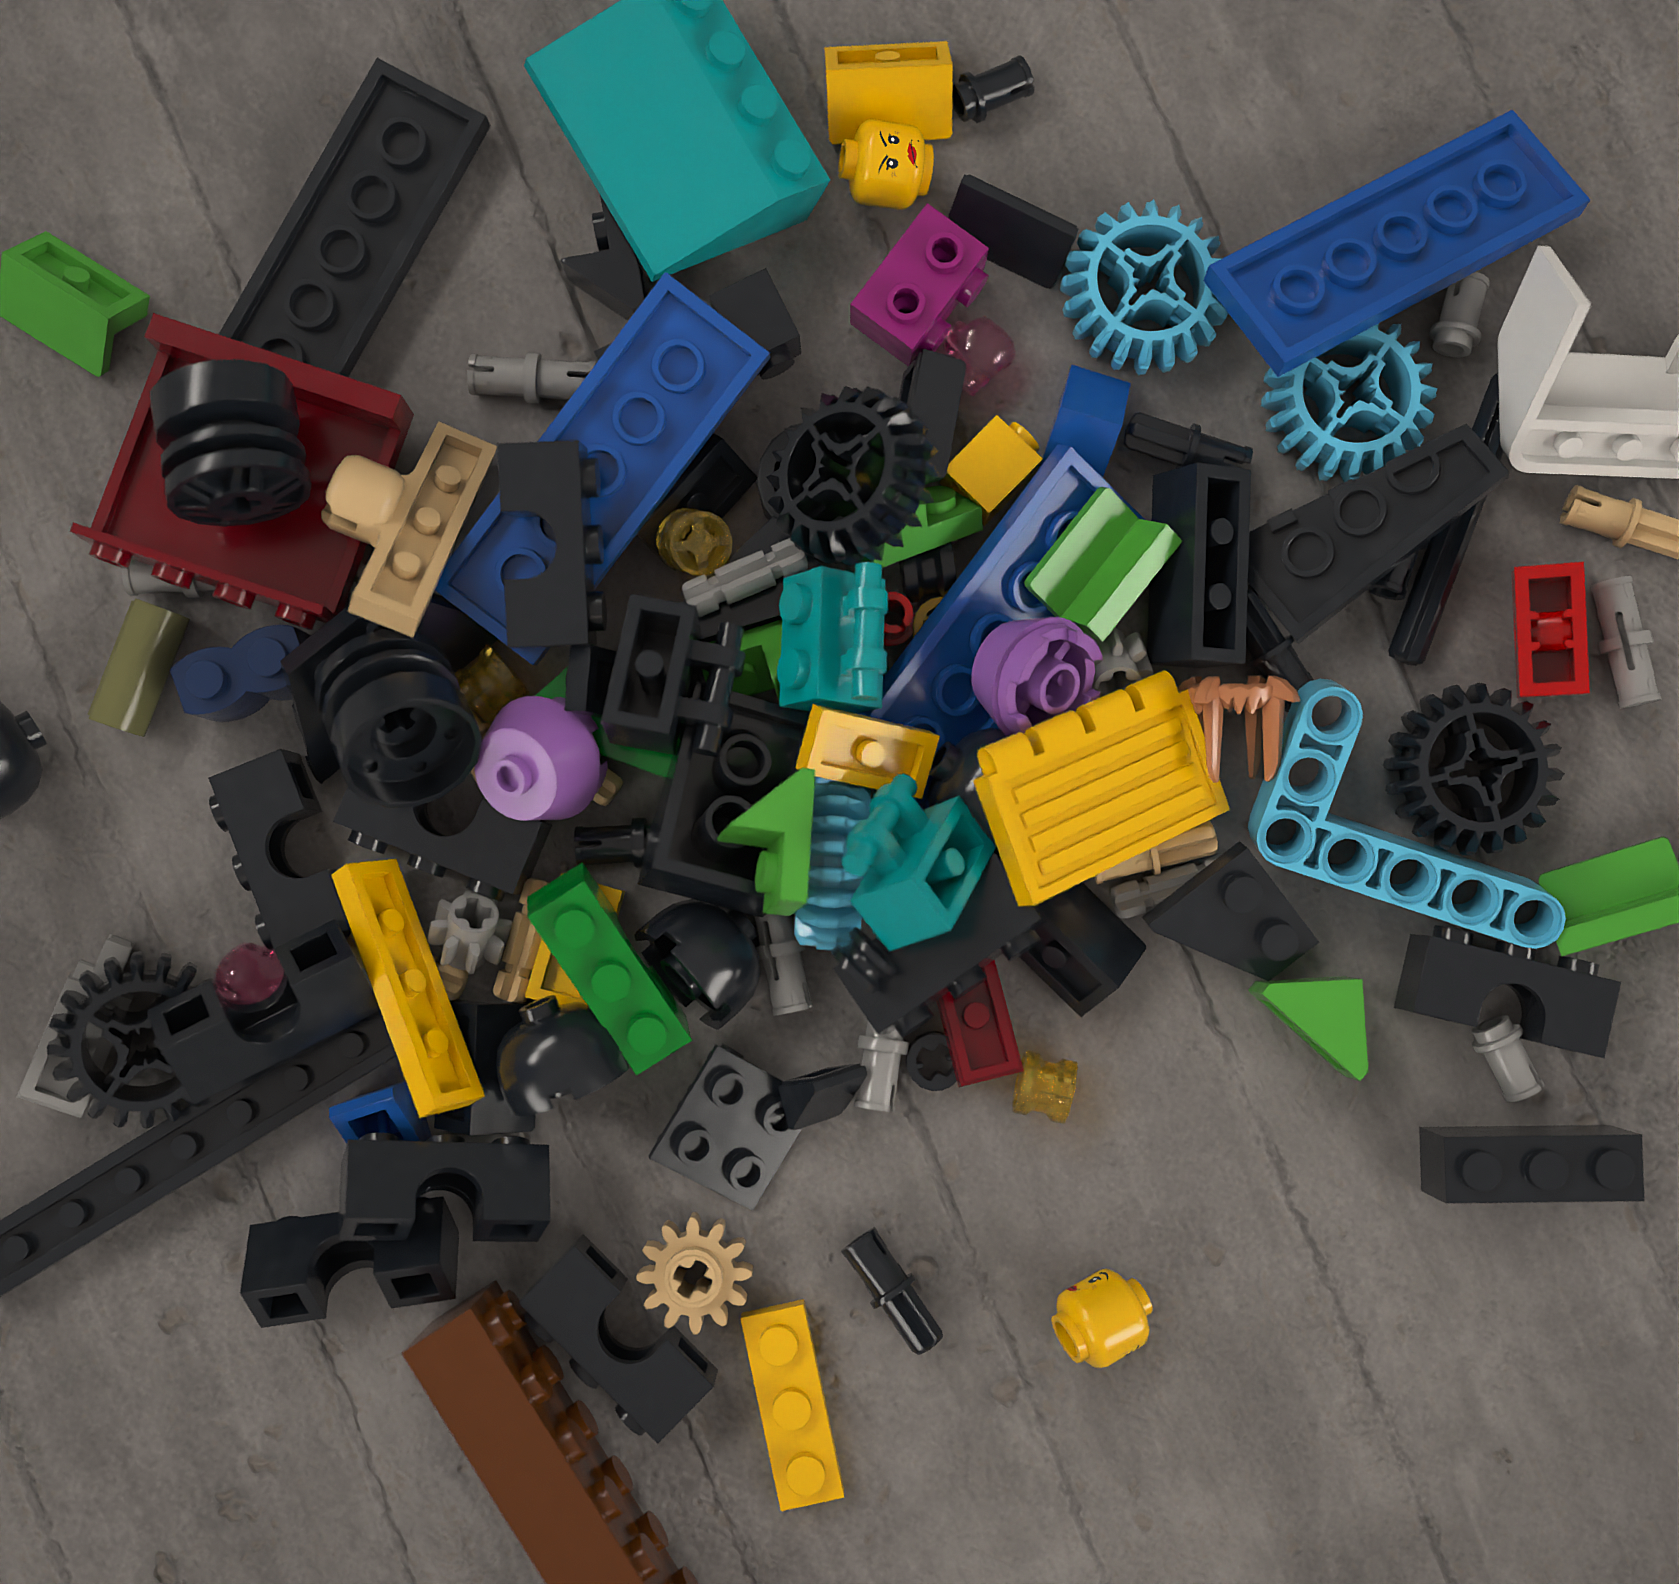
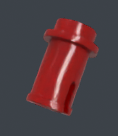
(894, 634)

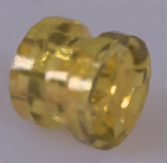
(708, 542)
(490, 684)
(1045, 1087)

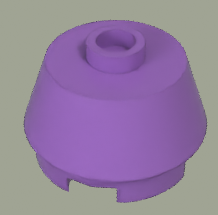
(1034, 672)
(539, 760)

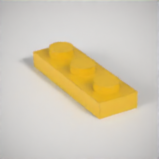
(792, 1405)

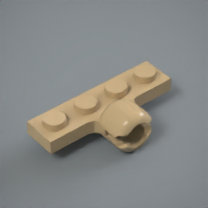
(407, 521)

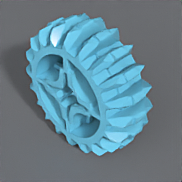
(1130, 270)
(1371, 408)
(828, 910)

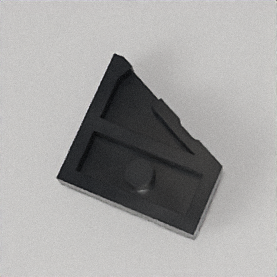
(1235, 916)

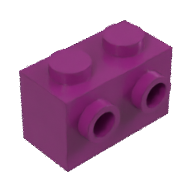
(920, 286)

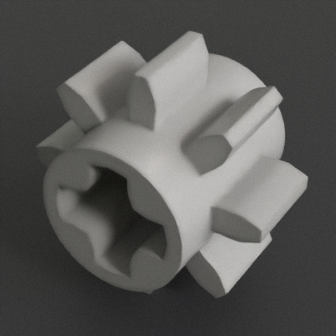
(1122, 662)
(469, 931)

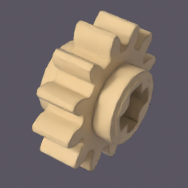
(705, 1295)

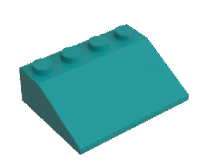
(678, 129)

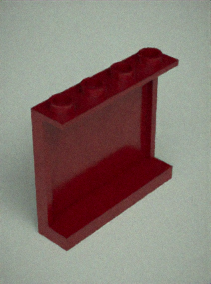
(279, 561)

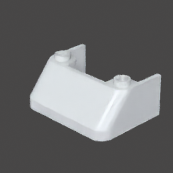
(1580, 408)

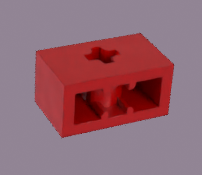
(1550, 630)

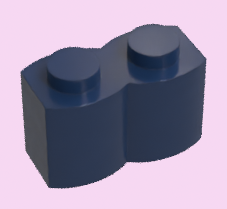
(238, 680)

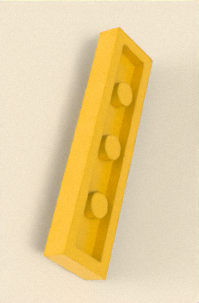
(407, 986)

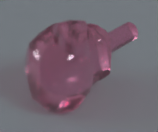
(983, 349)
(248, 974)

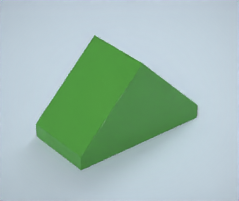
(1325, 1015)

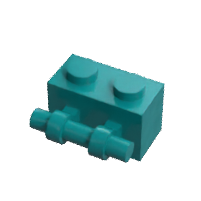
(833, 639)
(917, 871)

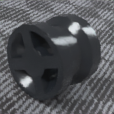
(928, 573)

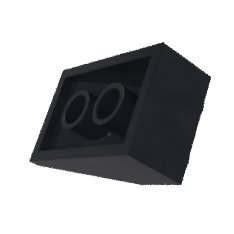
(710, 793)

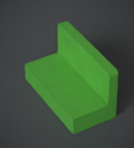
(67, 300)
(1101, 564)
(1616, 894)

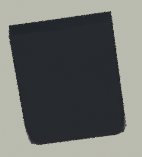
(820, 1094)

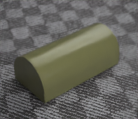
(138, 667)

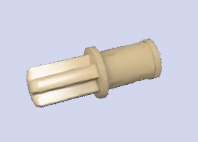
(1621, 521)
(1190, 845)

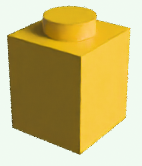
(994, 466)

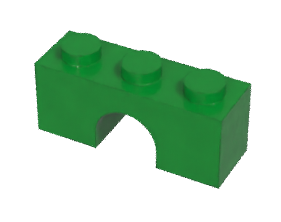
(606, 969)

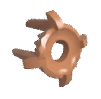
(1263, 714)

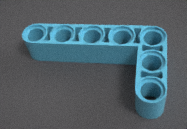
(1378, 851)

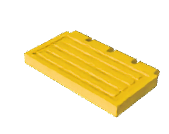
(1096, 786)

